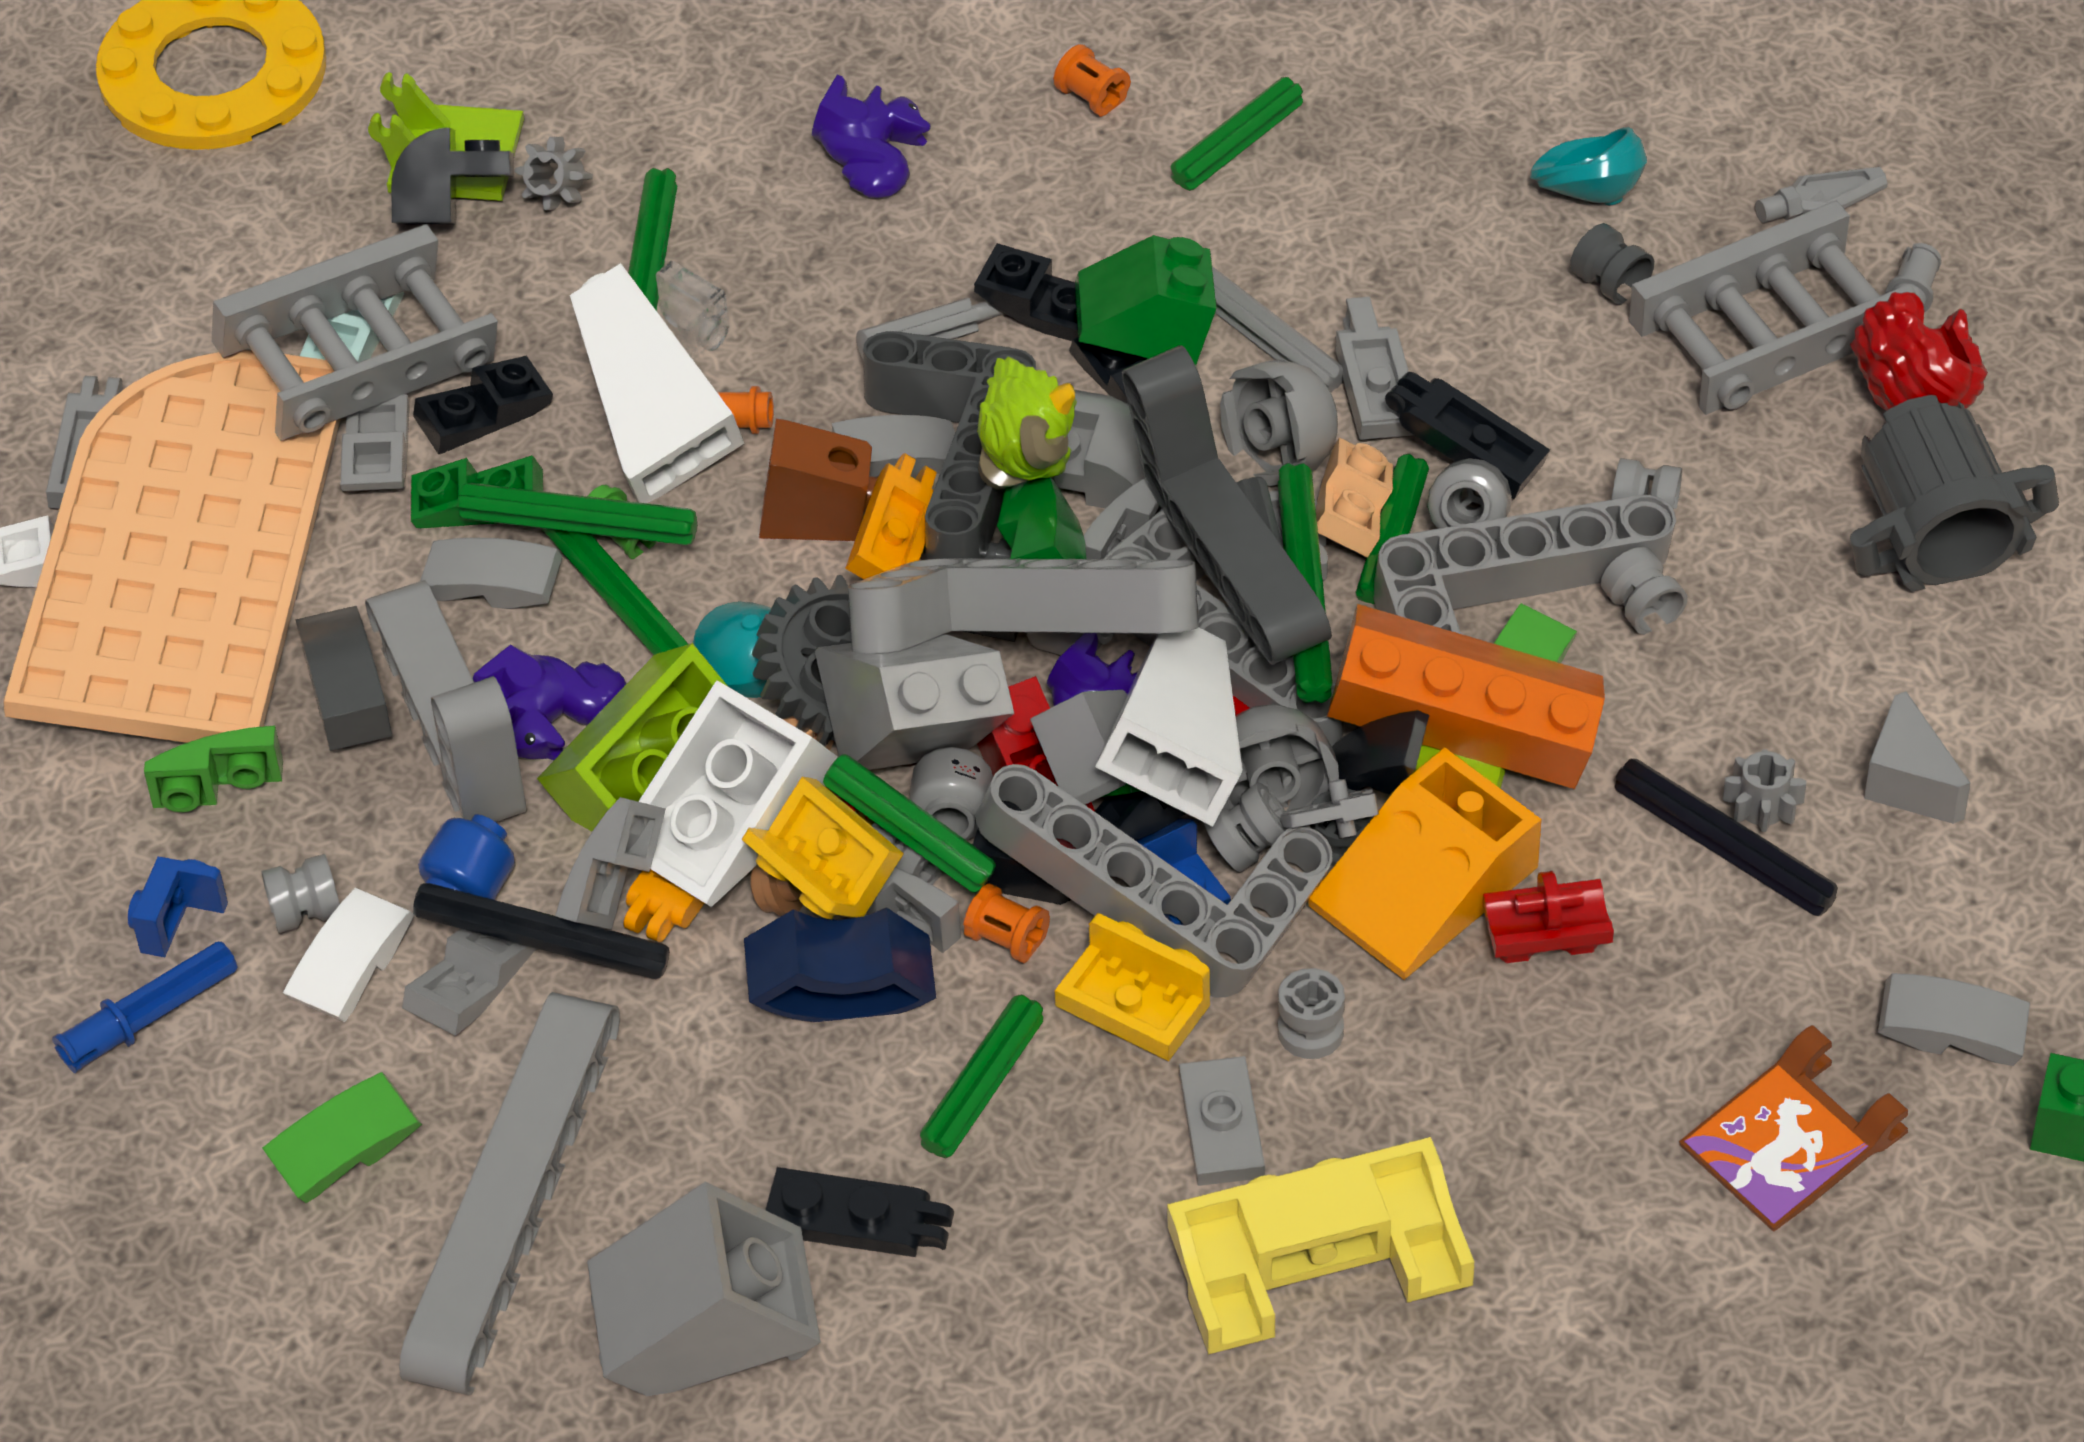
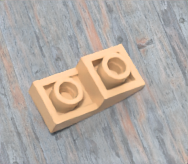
(1353, 494)

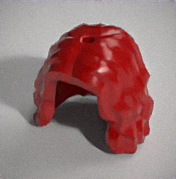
(1912, 361)

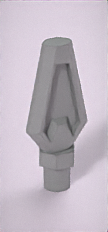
(1819, 190)

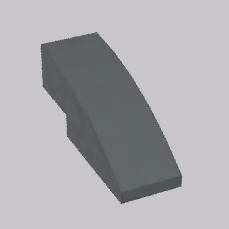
(344, 678)

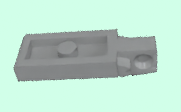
(1371, 368)

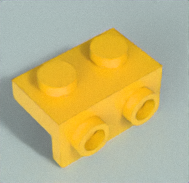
(825, 852)
(1136, 987)

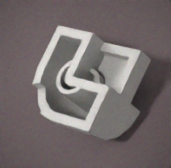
(1103, 450)

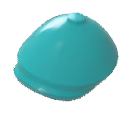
(1593, 167)
(727, 643)

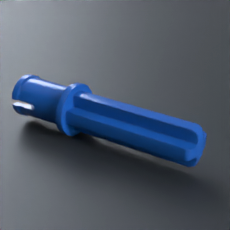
(120, 1020)

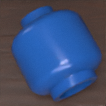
(468, 857)

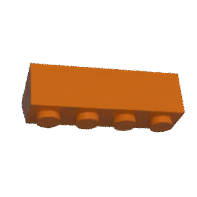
(1477, 695)

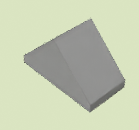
(1074, 738)
(1915, 768)

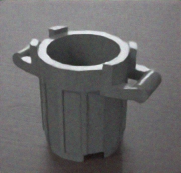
(1944, 498)

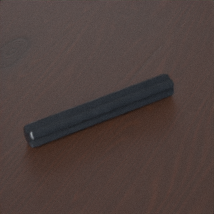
(1726, 837)
(541, 930)

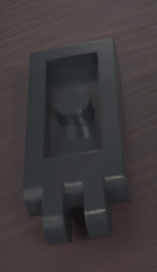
(1465, 428)
(859, 1212)

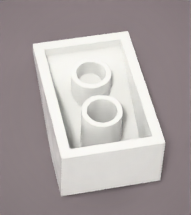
(719, 780)

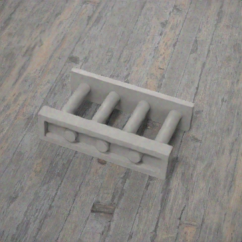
(1744, 266)
(346, 284)

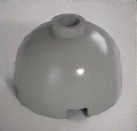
(1280, 407)
(1284, 754)

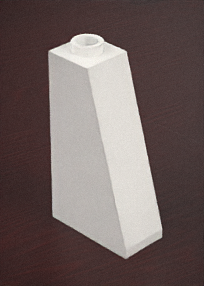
(653, 393)
(1179, 726)

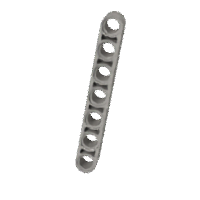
(506, 1192)

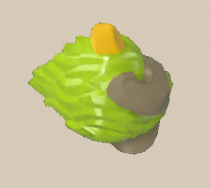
(1024, 425)

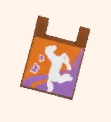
(1787, 1139)

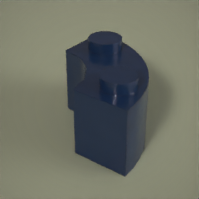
(839, 967)

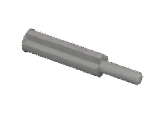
(944, 321)

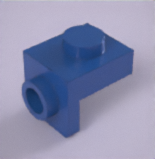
(167, 894)

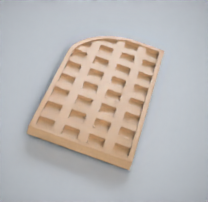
(174, 557)

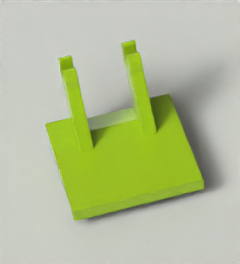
(420, 115)

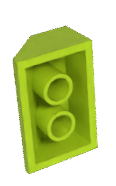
(630, 736)

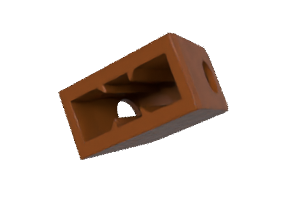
(815, 484)

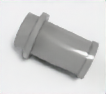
(1919, 271)

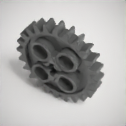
(788, 649)

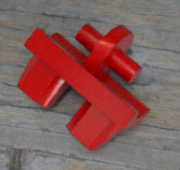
(1547, 918)

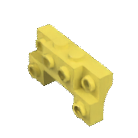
(1316, 1225)

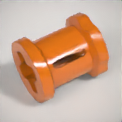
(1091, 80)
(1006, 922)

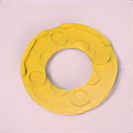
(178, 120)

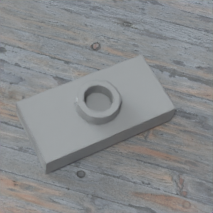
(1221, 1121)

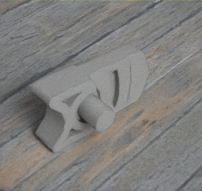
(1344, 808)

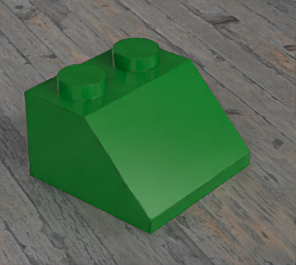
(1148, 298)

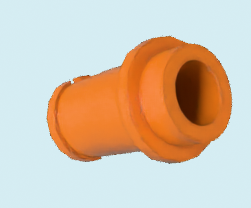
(751, 408)

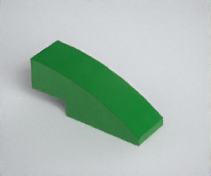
(1040, 522)

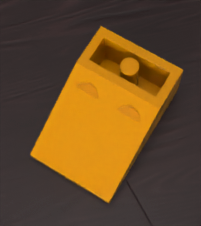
(1427, 862)

